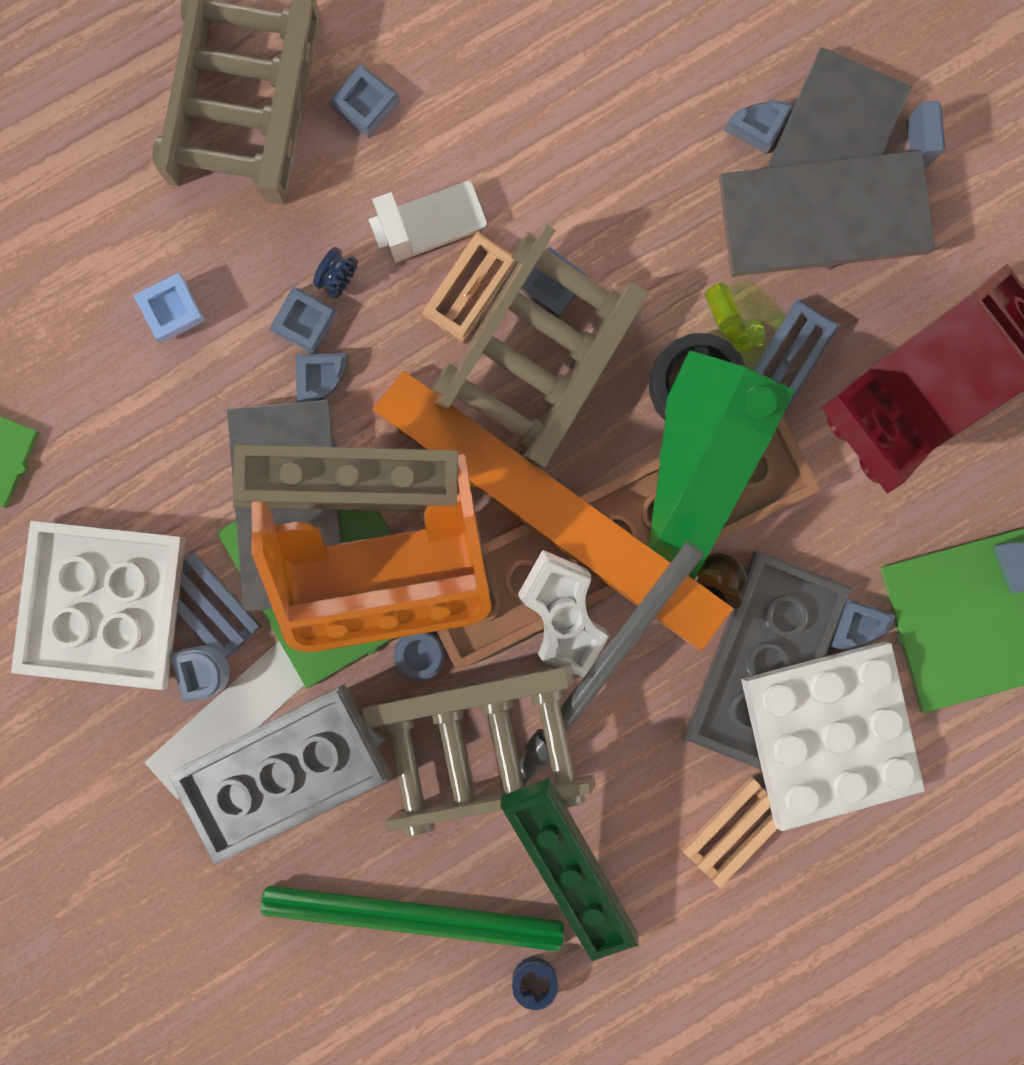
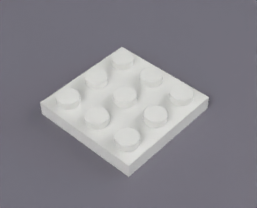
(98, 605)
(832, 735)

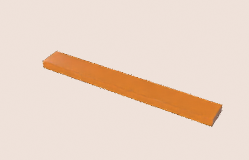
(551, 509)

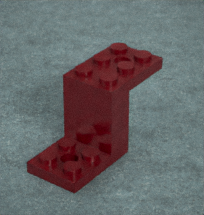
(935, 382)

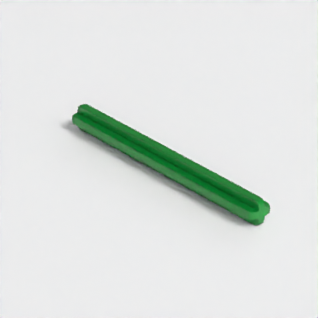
(412, 918)

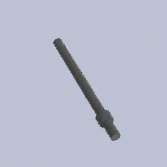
(614, 654)

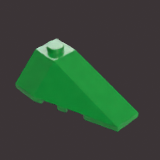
(711, 444)

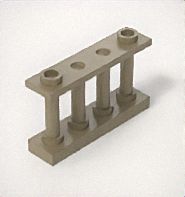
(277, 121)
(588, 349)
(344, 478)
(446, 708)

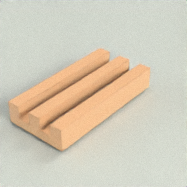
(446, 322)
(718, 820)

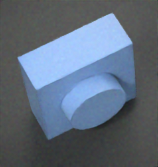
(169, 308)

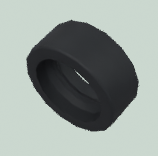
(698, 342)

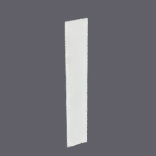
(231, 714)

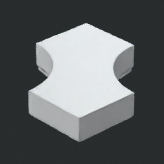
(558, 595)

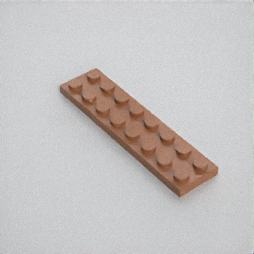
(628, 501)

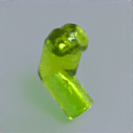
(729, 320)

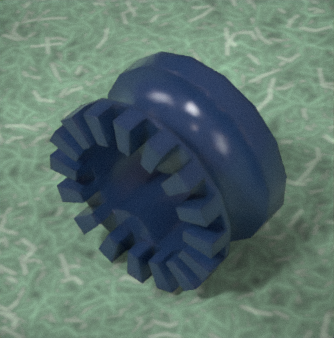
(334, 272)
(528, 998)

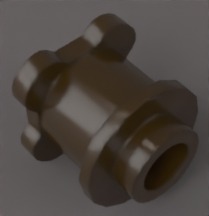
(723, 578)

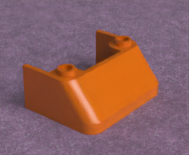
(374, 584)

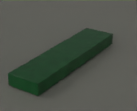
(569, 869)

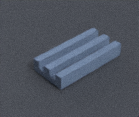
(813, 318)
(236, 639)

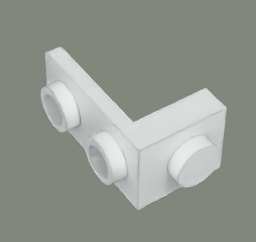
(427, 221)

